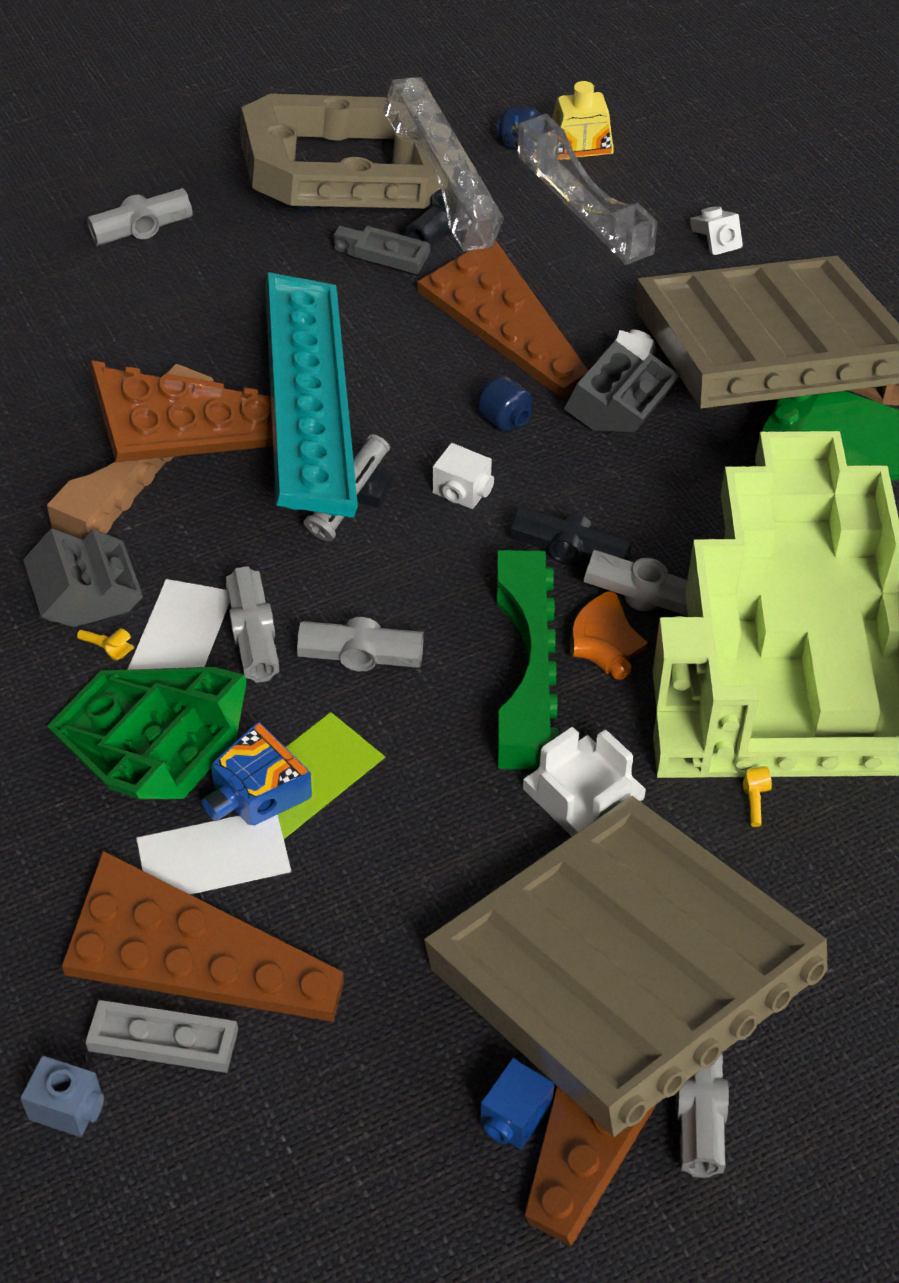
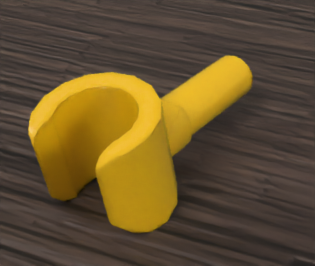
(114, 645)
(755, 782)

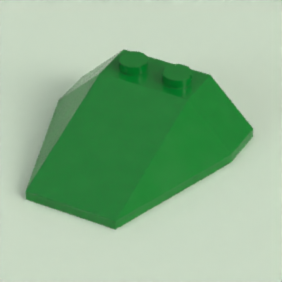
(866, 427)
(152, 727)

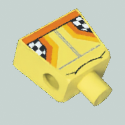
(585, 120)

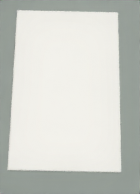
(181, 627)
(215, 854)

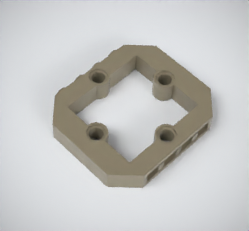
(269, 148)

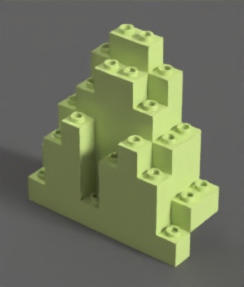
(787, 624)

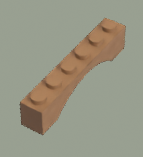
(103, 495)

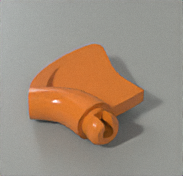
(606, 636)

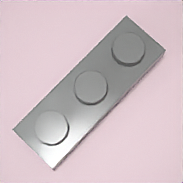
(162, 1036)

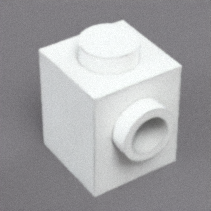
(462, 476)

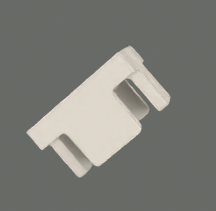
(582, 779)

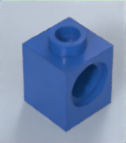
(516, 1104)

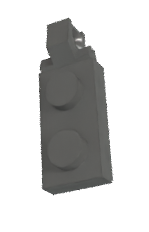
(383, 247)

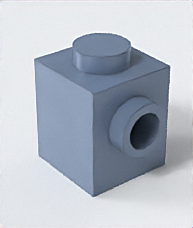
(62, 1096)

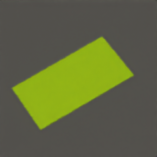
(335, 760)

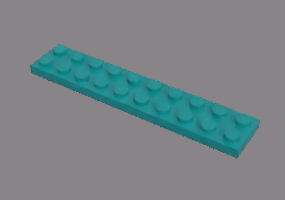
(309, 398)

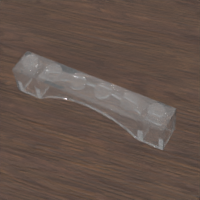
(469, 205)
(621, 226)

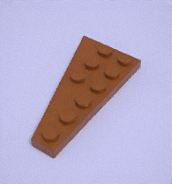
(177, 415)
(574, 1168)

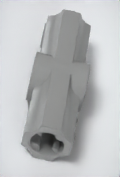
(139, 216)
(643, 582)
(252, 624)
(360, 644)
(702, 1113)

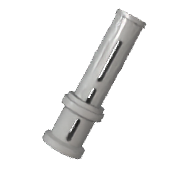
(365, 463)

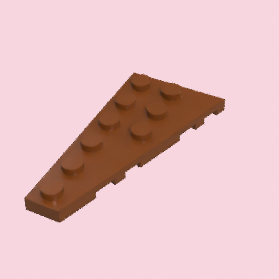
(498, 306)
(172, 943)

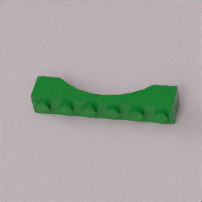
(527, 714)

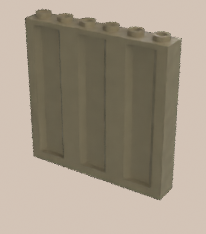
(771, 330)
(626, 962)

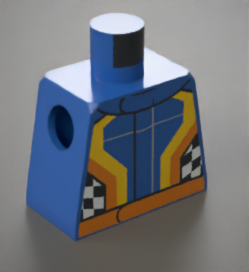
(257, 779)

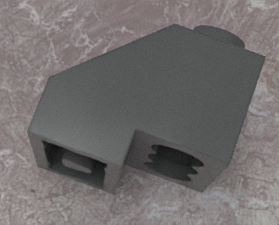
(620, 390)
(81, 578)

